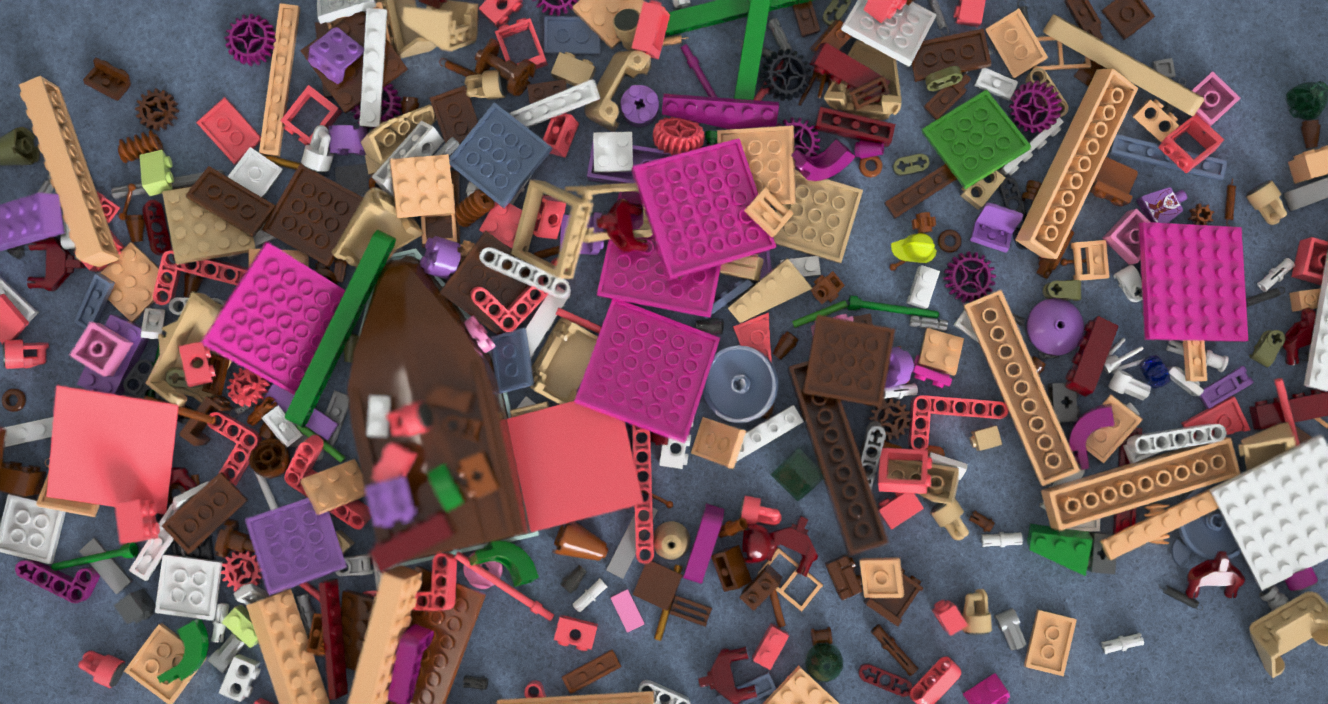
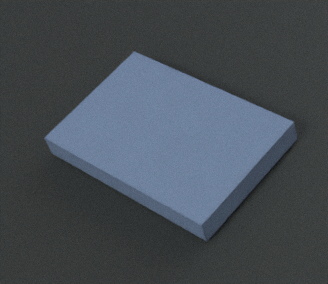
(569, 35)
(512, 360)

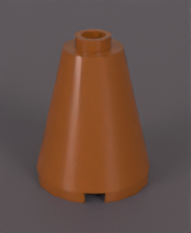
(579, 542)

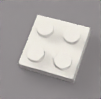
(613, 152)
(255, 172)

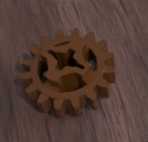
(152, 118)
(894, 430)

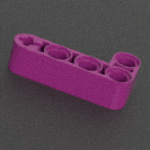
(704, 543)
(55, 577)
(407, 663)

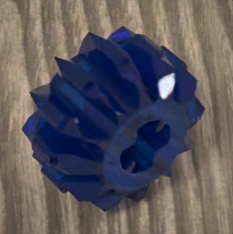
(1155, 371)

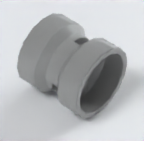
(1274, 597)

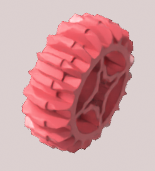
(678, 135)

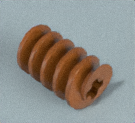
(133, 149)
(473, 208)

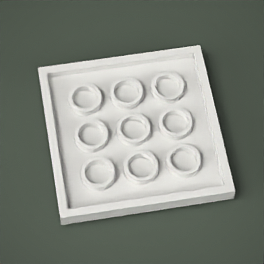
(896, 36)

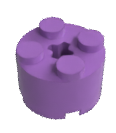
(634, 96)
(347, 139)
(440, 257)
(899, 367)

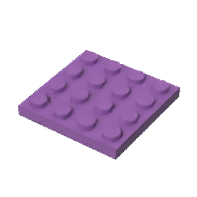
(294, 545)

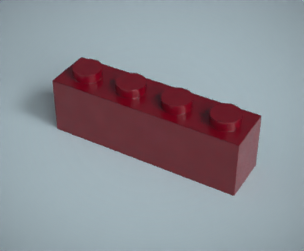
(844, 69)
(854, 126)
(1091, 356)
(1302, 406)
(411, 542)

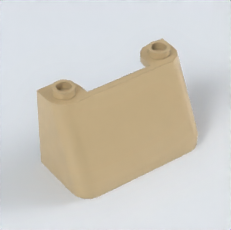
(447, 27)
(622, 63)
(563, 361)
(1266, 445)
(1288, 628)

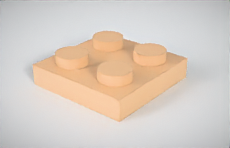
(940, 351)
(881, 577)

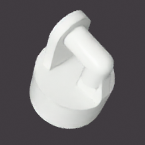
(316, 155)

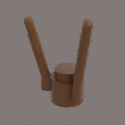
(820, 78)

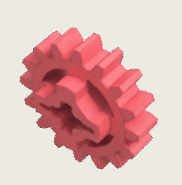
(247, 387)
(234, 568)

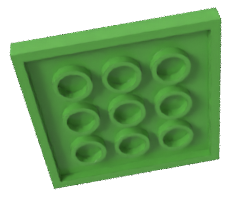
(976, 139)

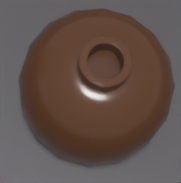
(270, 458)

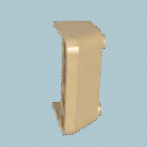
(404, 39)

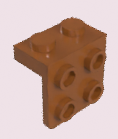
(1114, 182)

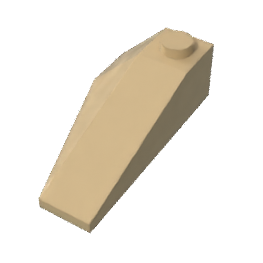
(390, 134)
(943, 479)

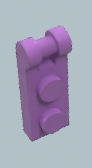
(1225, 387)

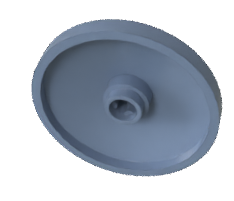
(741, 384)
(1208, 533)

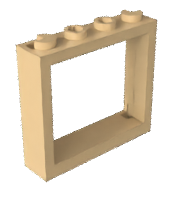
(573, 236)

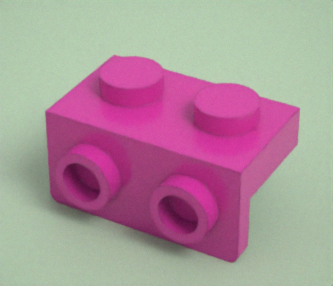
(938, 378)
(988, 692)

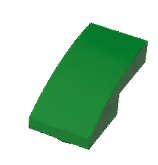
(445, 488)

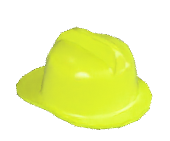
(915, 248)

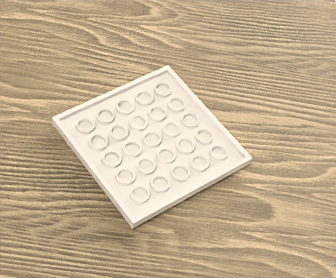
(1280, 512)

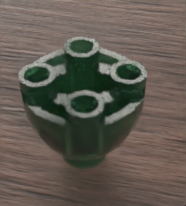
(1308, 99)
(820, 655)

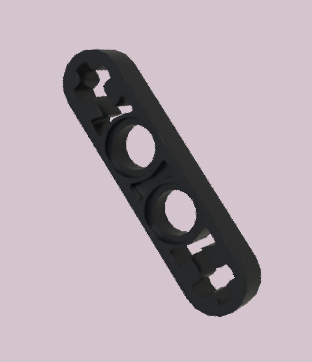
(1021, 209)

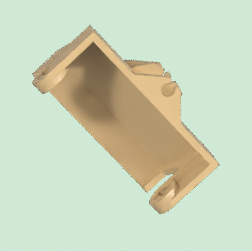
(190, 328)

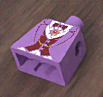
(1162, 205)

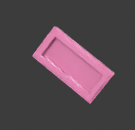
(627, 610)

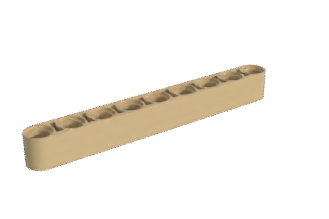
(1124, 64)

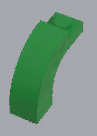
(512, 557)
(195, 650)

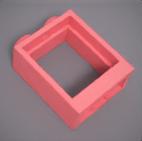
(520, 26)
(651, 29)
(295, 108)
(1194, 126)
(899, 485)

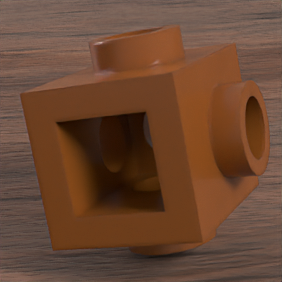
(827, 287)

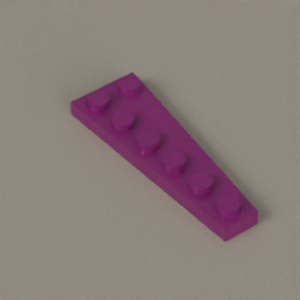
(722, 112)

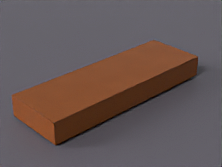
(591, 671)

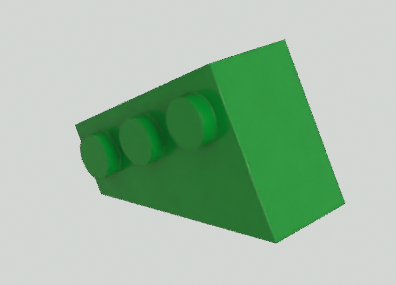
(1063, 546)

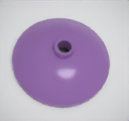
(1043, 327)

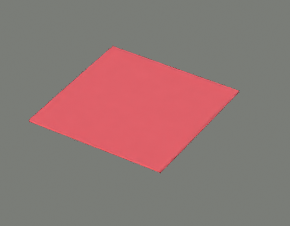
(111, 448)
(572, 464)

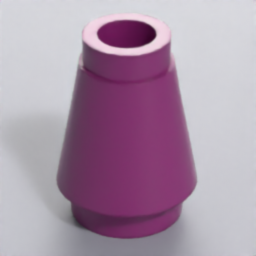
(868, 149)

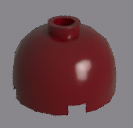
(756, 543)

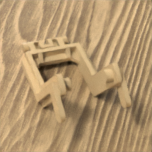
(587, 191)

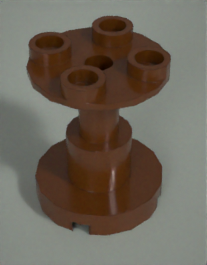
(515, 74)
(233, 539)

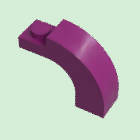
(824, 165)
(1089, 421)

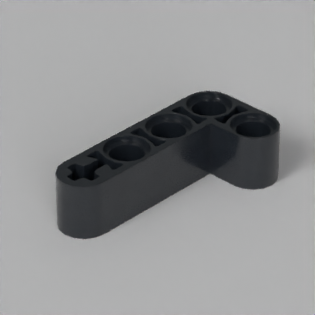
(143, 388)

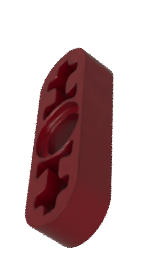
(147, 214)
(900, 680)

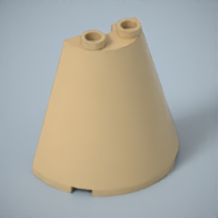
(882, 64)
(374, 214)

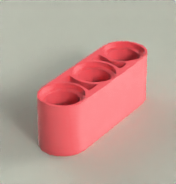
(936, 682)

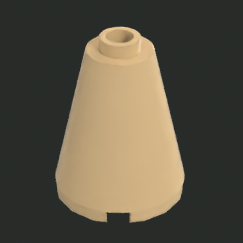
(673, 532)

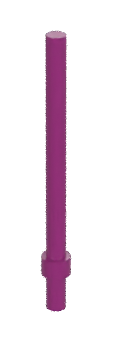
(694, 63)

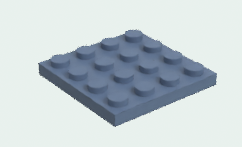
(499, 155)

